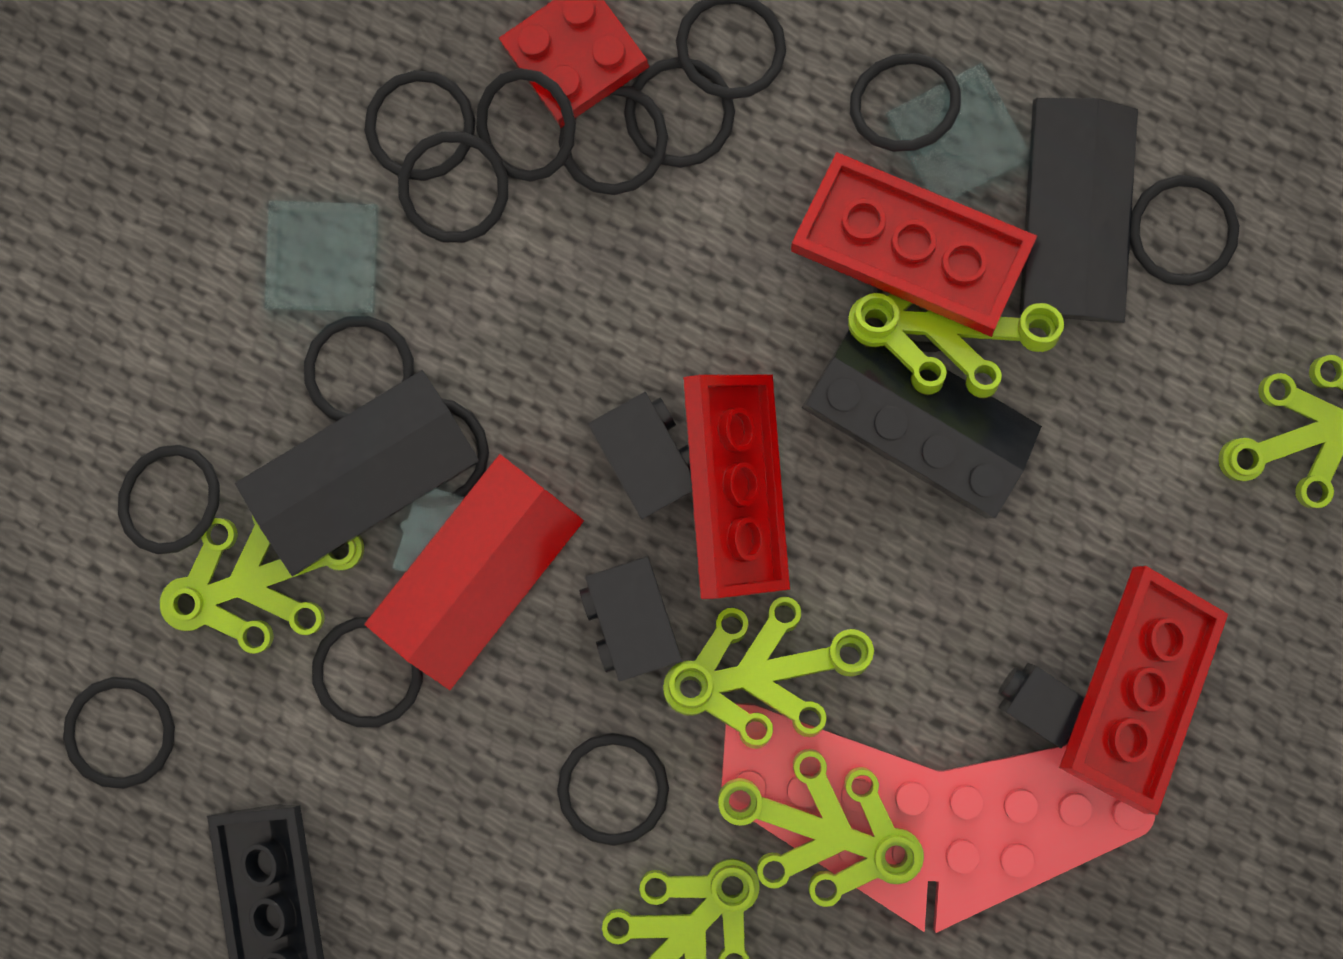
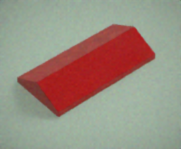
(473, 572)

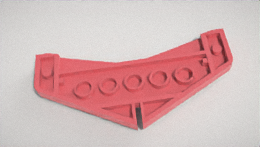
(980, 825)

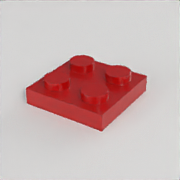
(578, 48)

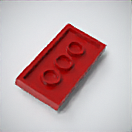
(913, 244)
(736, 485)
(1144, 690)

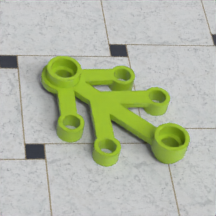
(948, 337)
(1325, 430)
(248, 582)
(758, 674)
(829, 833)
(688, 931)

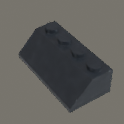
(947, 438)

